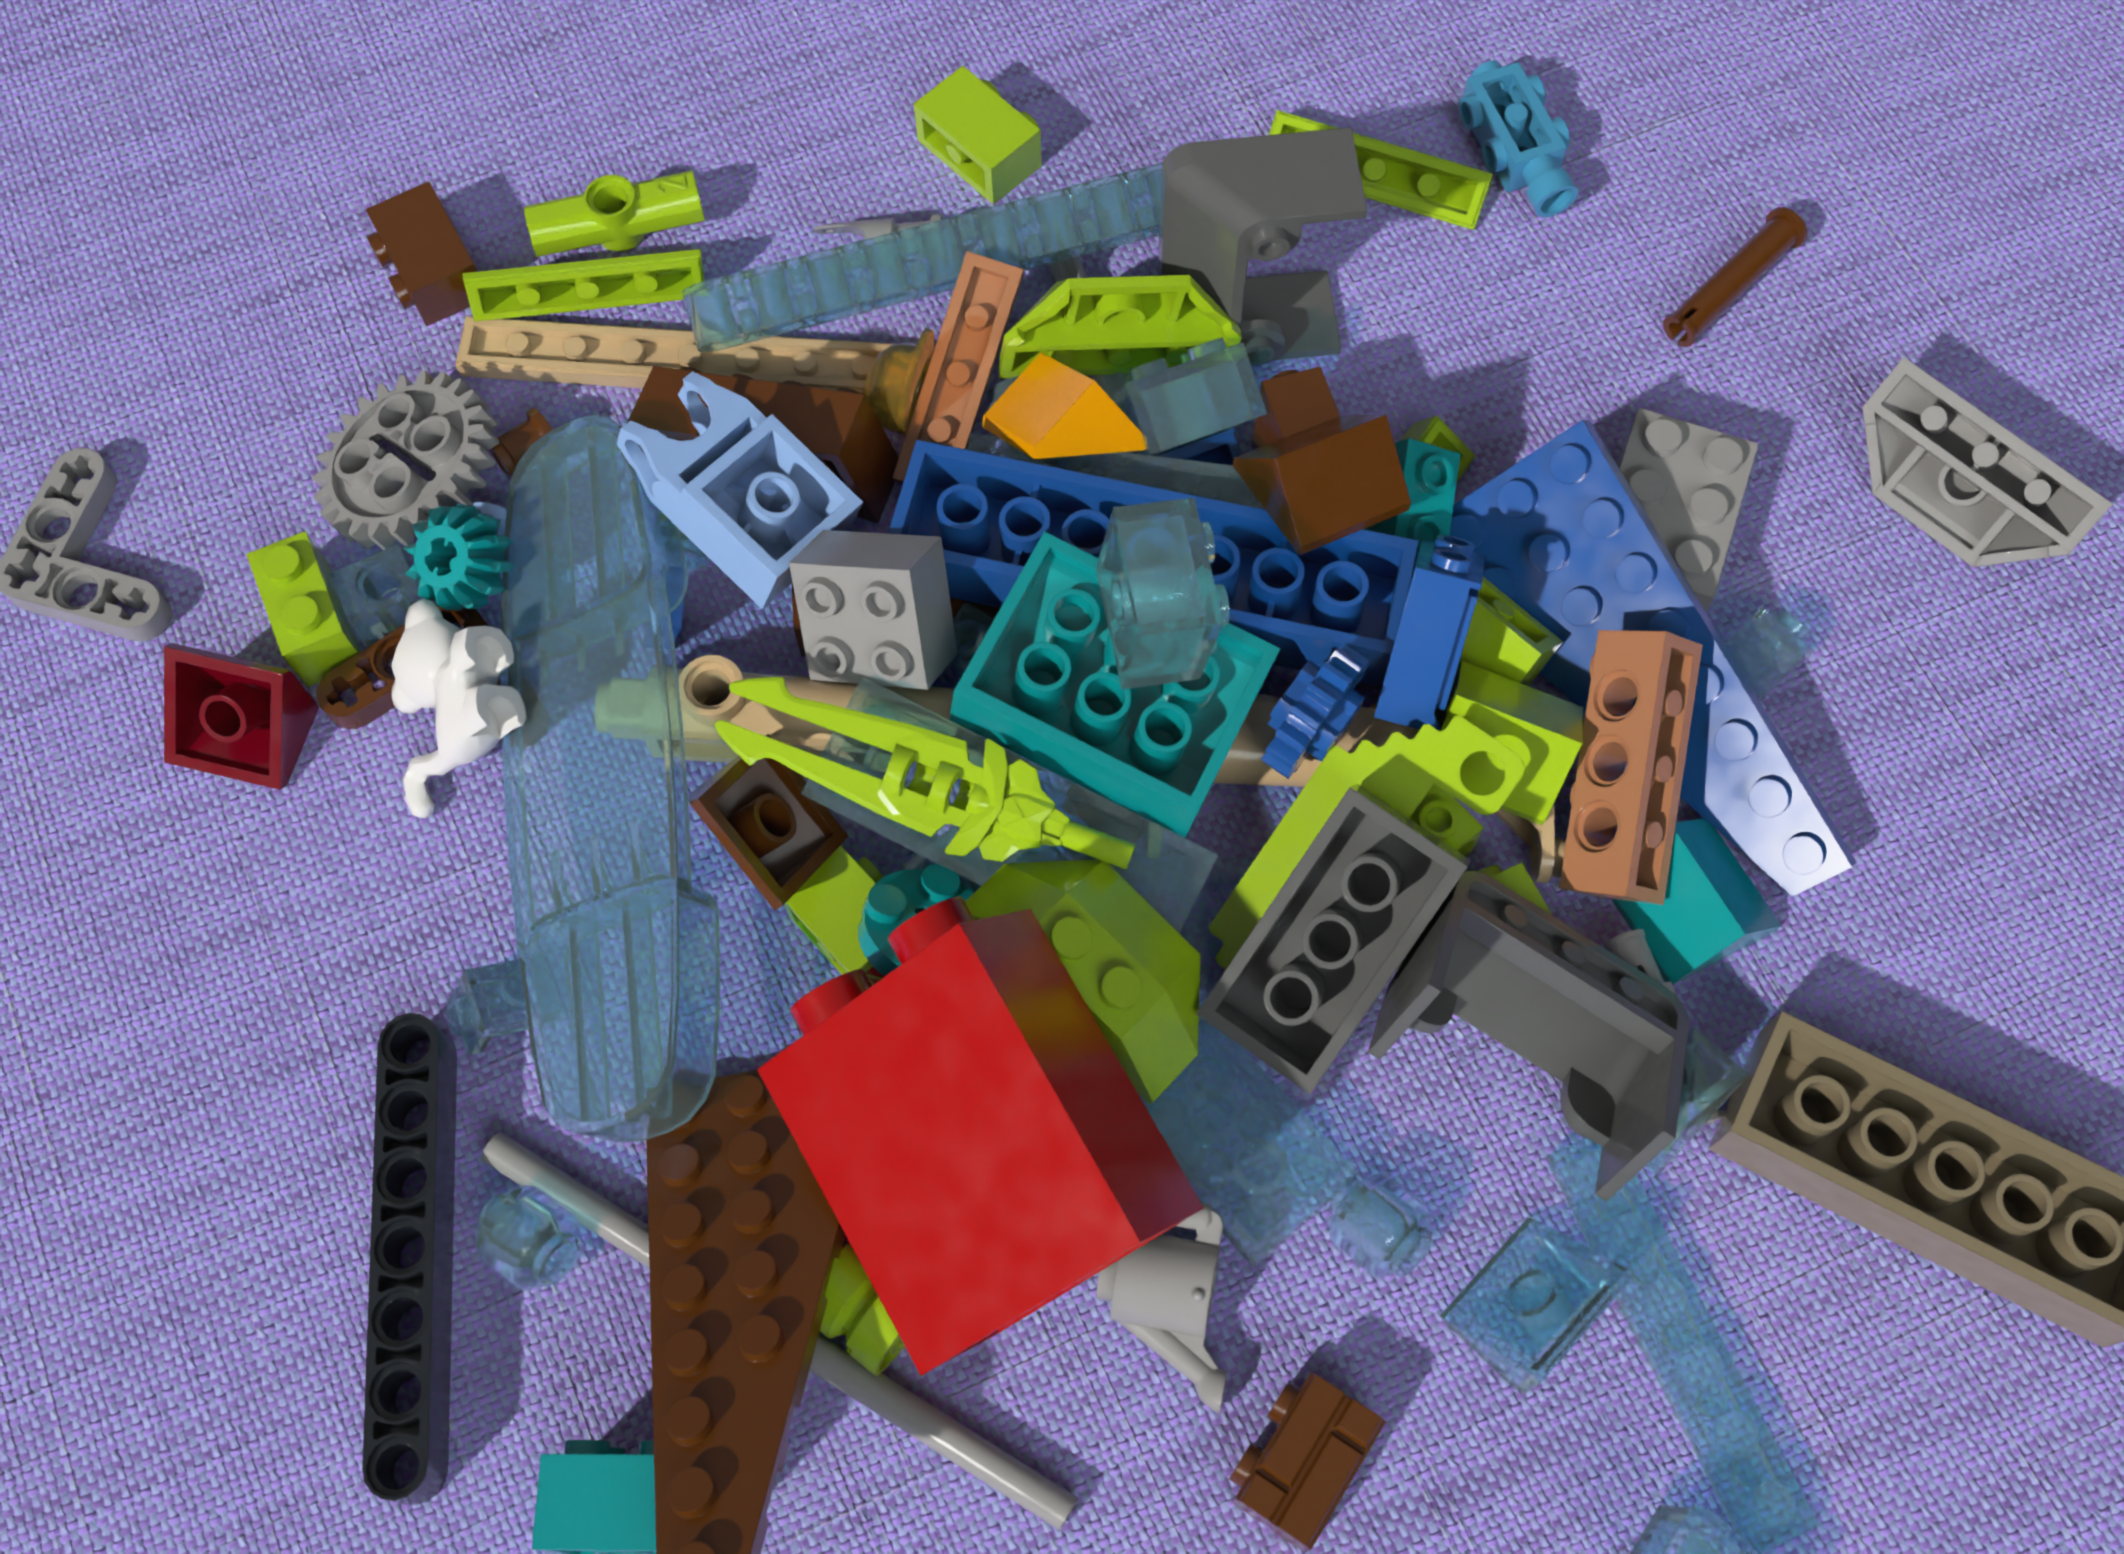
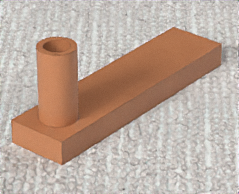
(963, 356)

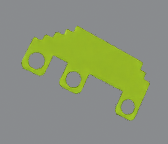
(1395, 773)

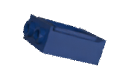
(1431, 632)

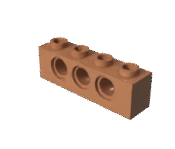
(1654, 742)

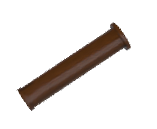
(1781, 232)

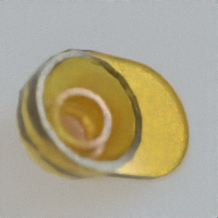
(897, 381)

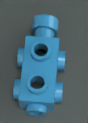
(1519, 135)

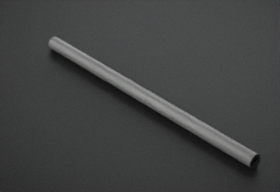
(829, 1360)

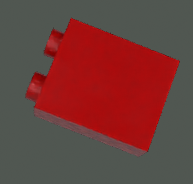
(972, 1129)

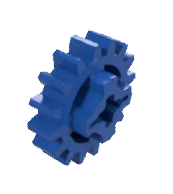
(1315, 710)

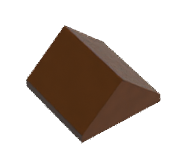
(1328, 479)
(768, 824)

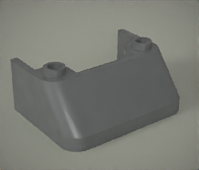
(1247, 203)
(1559, 1005)

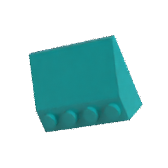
(1055, 696)

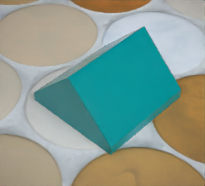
(1706, 907)

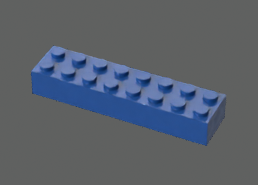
(1306, 604)

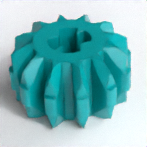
(458, 557)

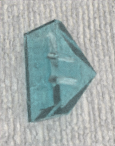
(1706, 1084)

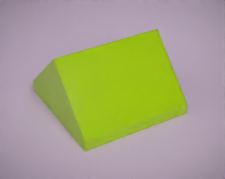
(1527, 721)

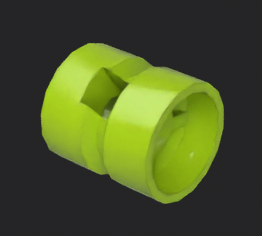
(859, 1314)

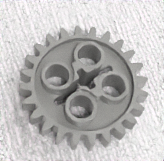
(435, 425)

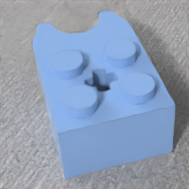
(740, 488)

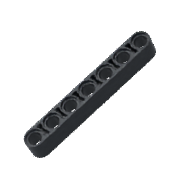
(426, 1282)

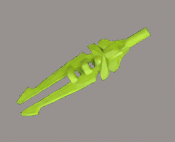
(996, 805)

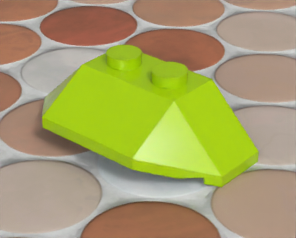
(1116, 324)
(1120, 956)

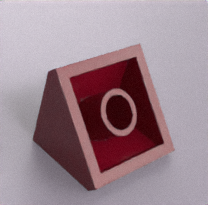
(233, 716)

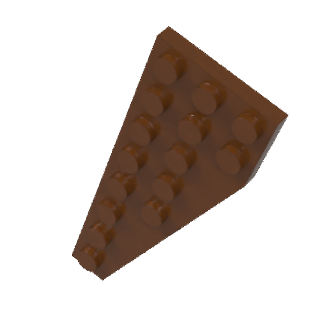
(734, 1312)

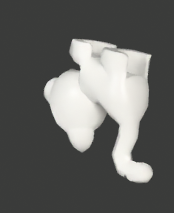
(458, 676)

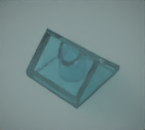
(1534, 1302)

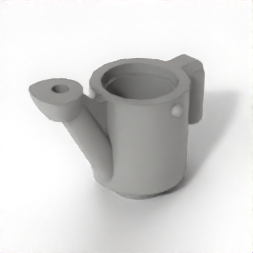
(1167, 1298)

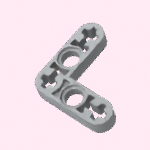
(58, 558)

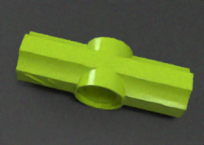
(614, 213)

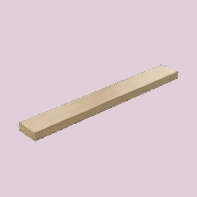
(627, 354)

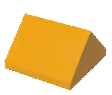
(1060, 414)

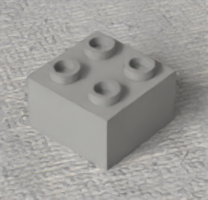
(874, 608)

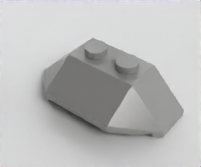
(1970, 476)

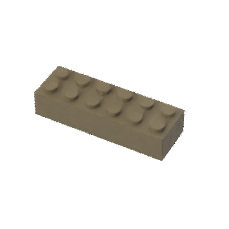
(1932, 1175)

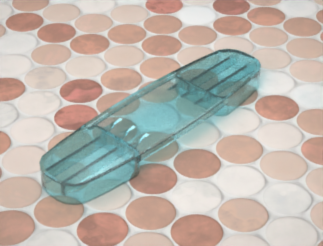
(597, 797)

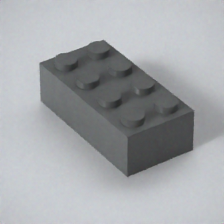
(1333, 937)

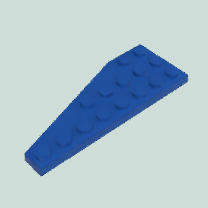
(1584, 559)

